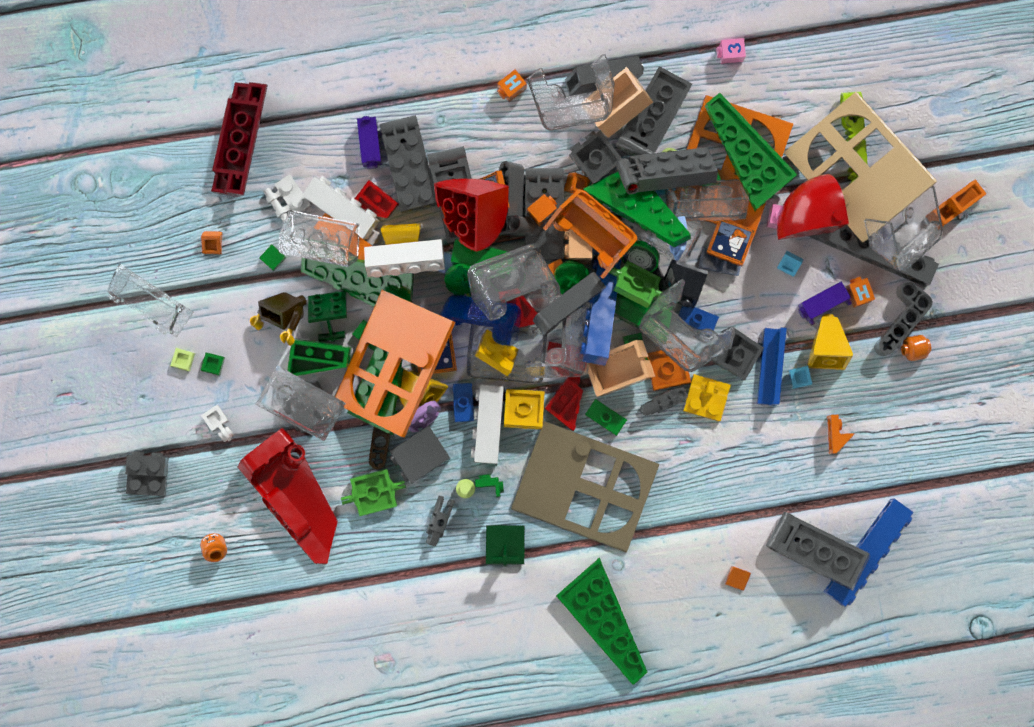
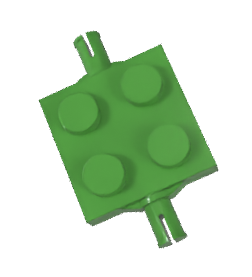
(636, 283)
(373, 492)

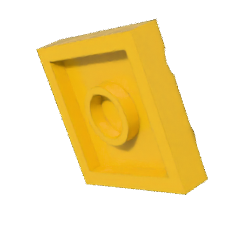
(496, 355)
(706, 397)
(524, 409)

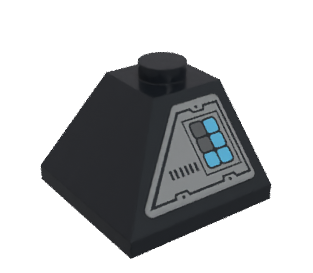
(693, 278)

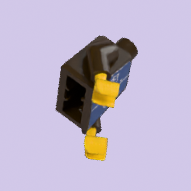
(281, 311)

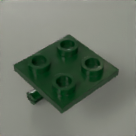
(327, 308)
(505, 544)

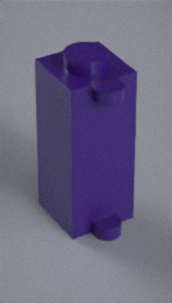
(369, 142)
(823, 302)

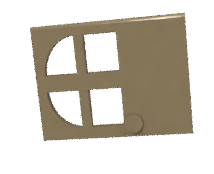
(555, 476)

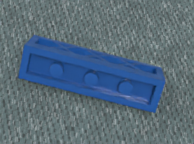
(771, 366)

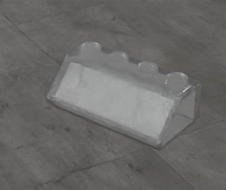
(709, 201)
(319, 238)
(300, 403)

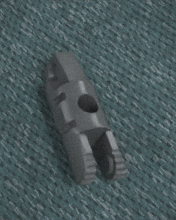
(664, 401)
(436, 530)

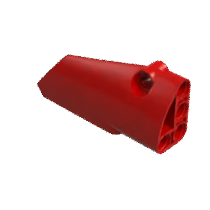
(292, 493)

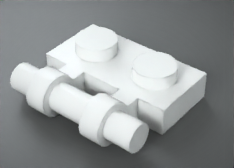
(292, 195)

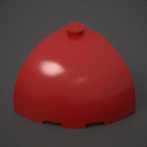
(473, 209)
(813, 209)

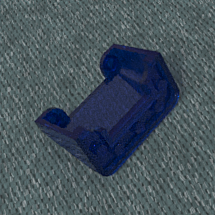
(464, 310)

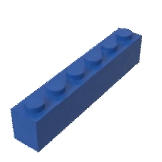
(600, 319)
(875, 541)

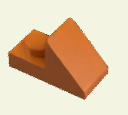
(835, 439)

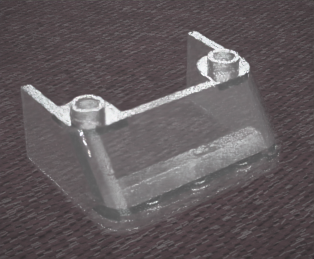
(561, 112)
(911, 239)
(148, 301)
(677, 338)
(564, 360)

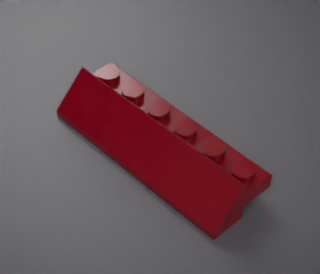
(238, 138)

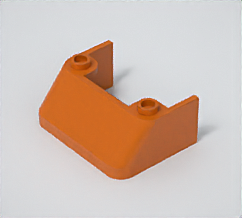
(594, 226)

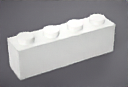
(339, 206)
(404, 258)
(488, 424)

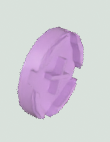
(425, 416)

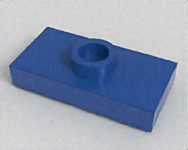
(698, 318)
(463, 402)

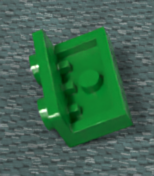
(487, 481)

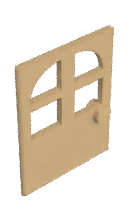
(880, 189)

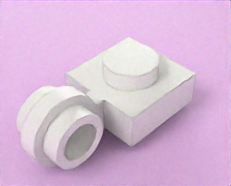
(215, 420)

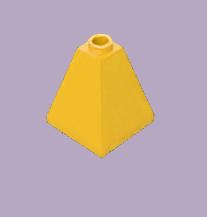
(401, 233)
(830, 346)
(433, 391)

